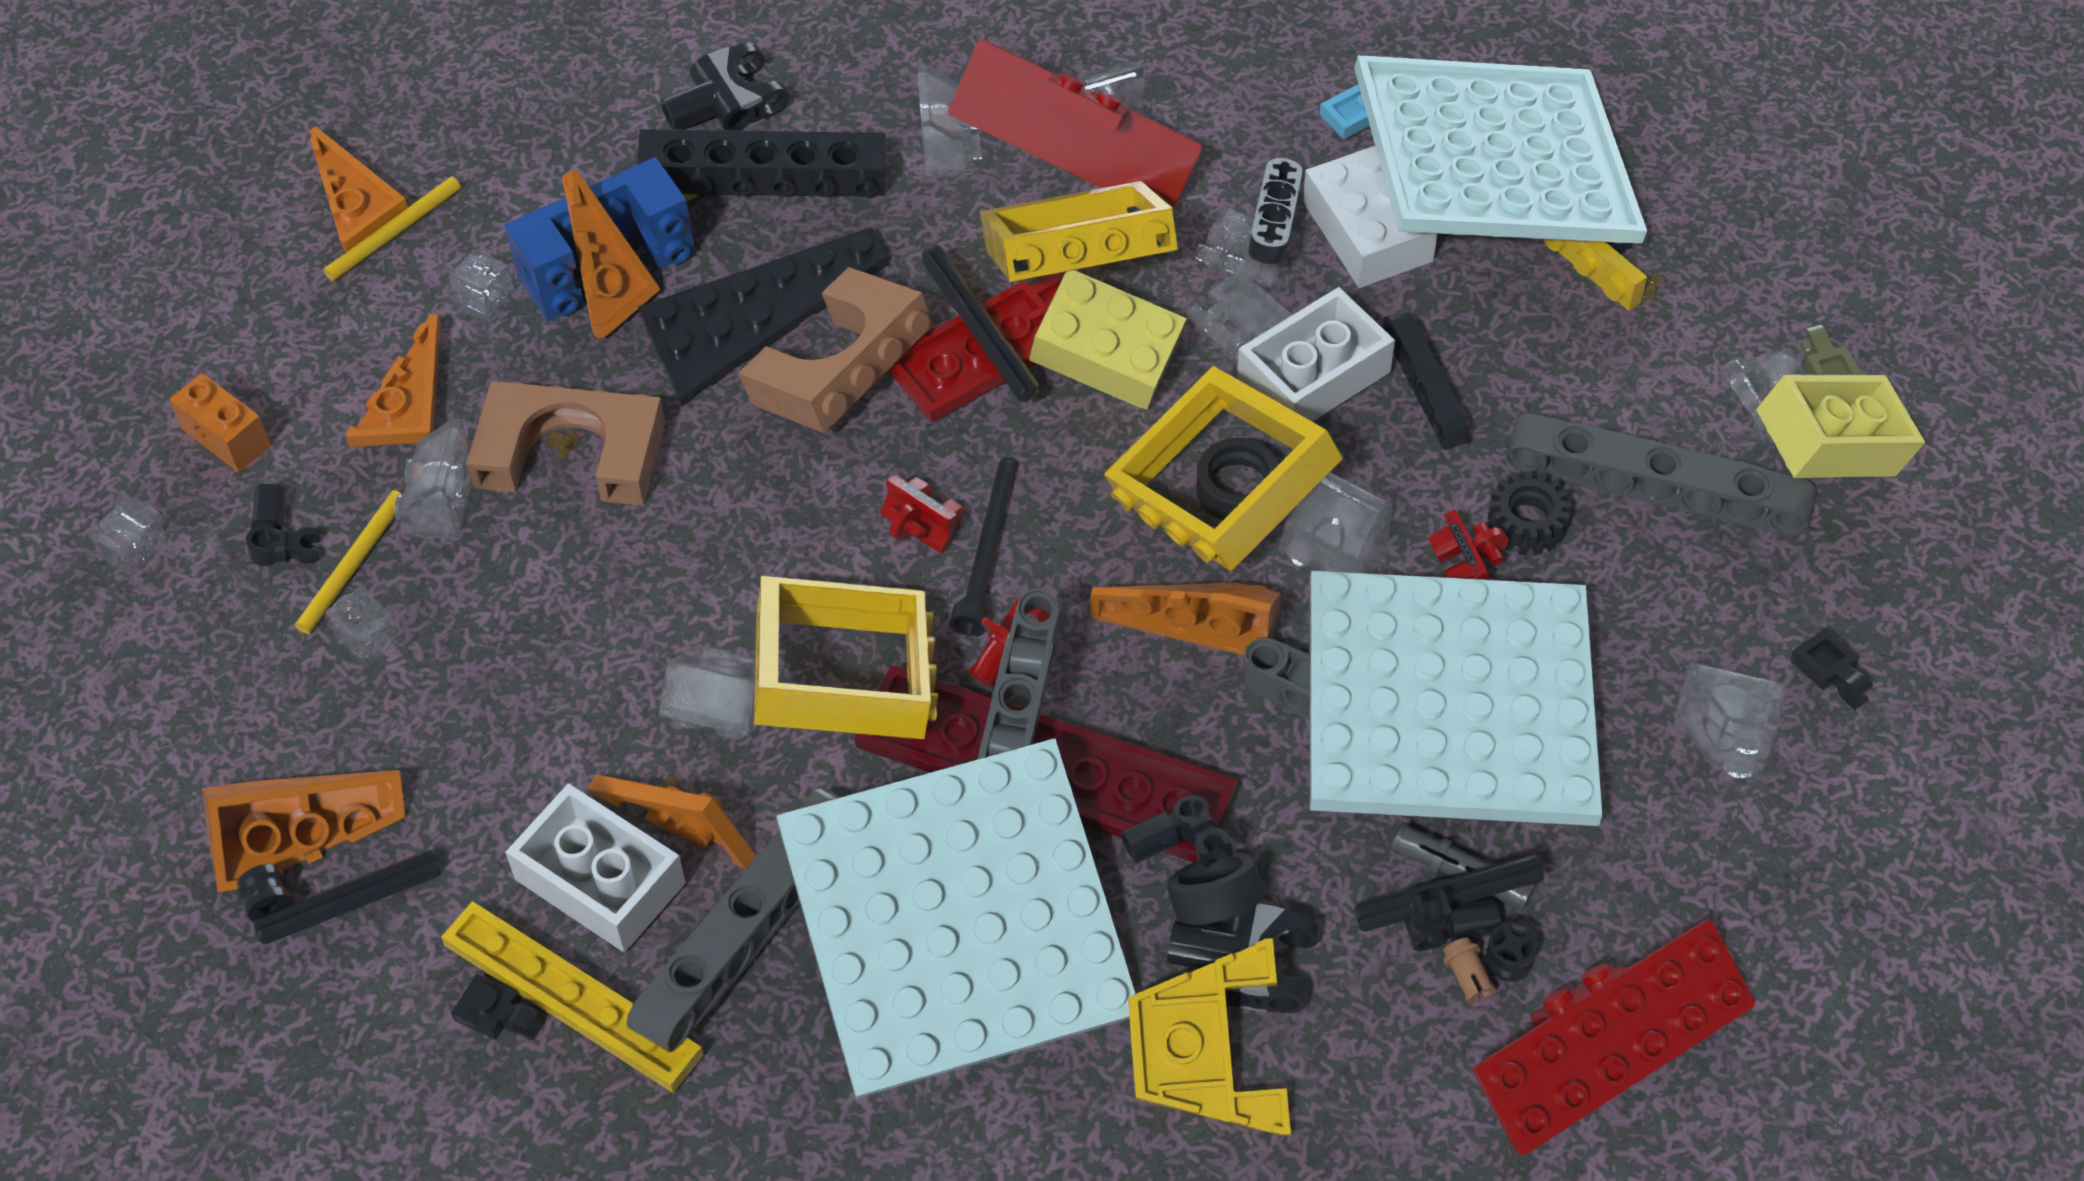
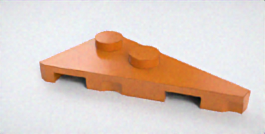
(355, 194)
(609, 268)
(407, 397)
(683, 814)

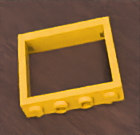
(1078, 230)
(1263, 508)
(846, 608)

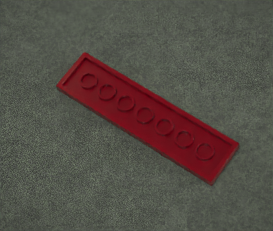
(1109, 779)

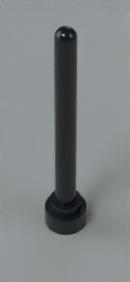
(971, 609)

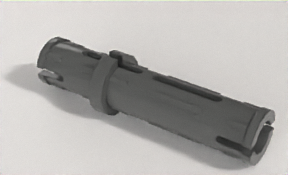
(1411, 841)

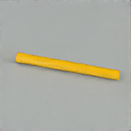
(392, 229)
(348, 565)

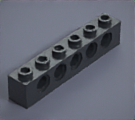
(769, 161)

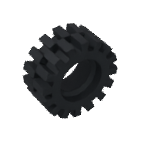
(1536, 494)

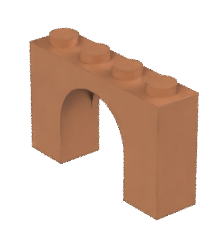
(823, 389)
(523, 413)

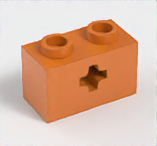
(220, 422)

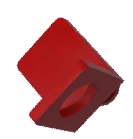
(988, 663)

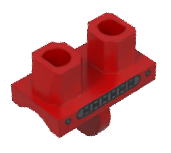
(917, 514)
(1455, 540)

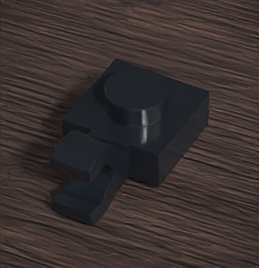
(1831, 662)
(492, 1007)

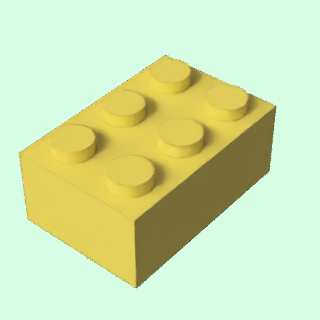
(1107, 339)
(1839, 426)

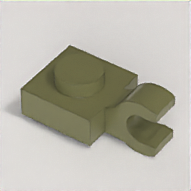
(1824, 358)

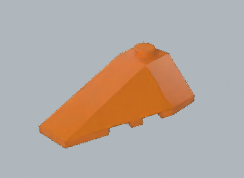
(1203, 614)
(294, 819)

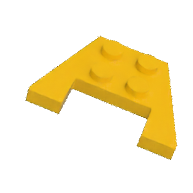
(1185, 1044)

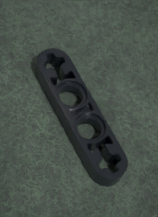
(1277, 210)
(1426, 380)

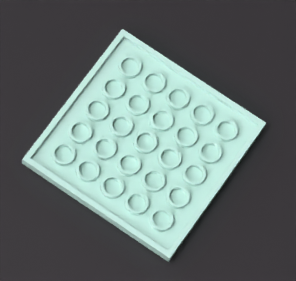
(1497, 150)
(1452, 699)
(956, 917)

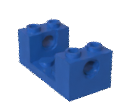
(641, 205)

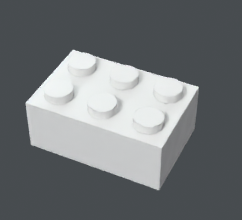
(1358, 219)
(1317, 356)
(596, 867)

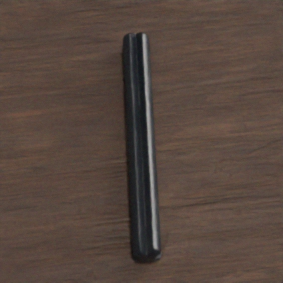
(980, 323)

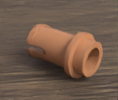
(1467, 967)

